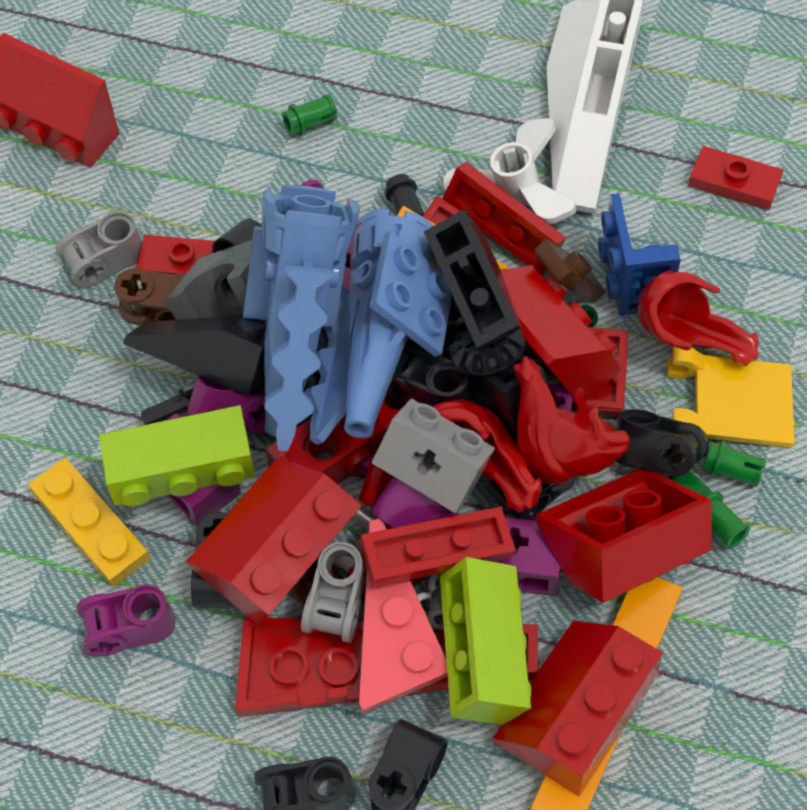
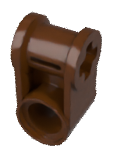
(149, 300)

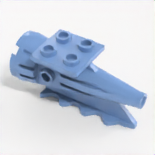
(297, 289)
(391, 297)

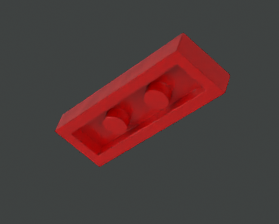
(500, 215)
(435, 546)

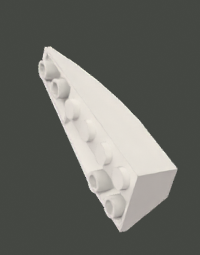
(586, 91)

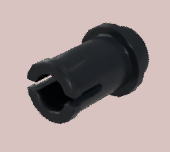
(401, 192)

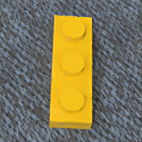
(89, 522)

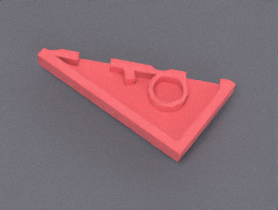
(397, 645)

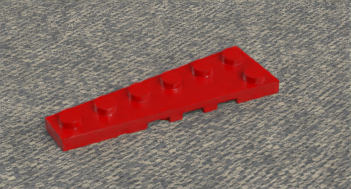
(315, 669)

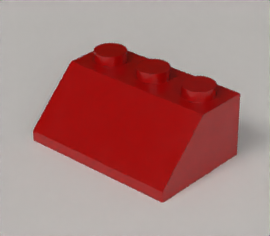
(54, 102)
(560, 332)
(627, 532)
(273, 536)
(581, 702)

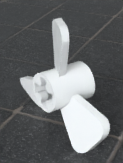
(517, 175)

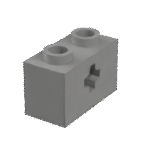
(433, 454)

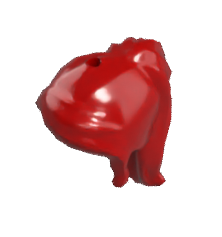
(679, 315)
(557, 440)
(506, 463)

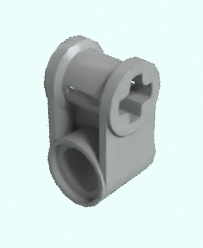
(103, 246)
(335, 595)

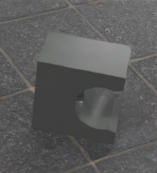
(213, 285)

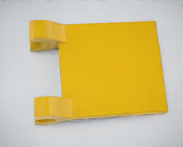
(735, 399)

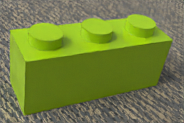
(176, 456)
(484, 642)

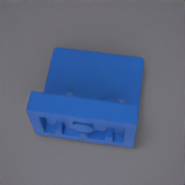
(630, 267)

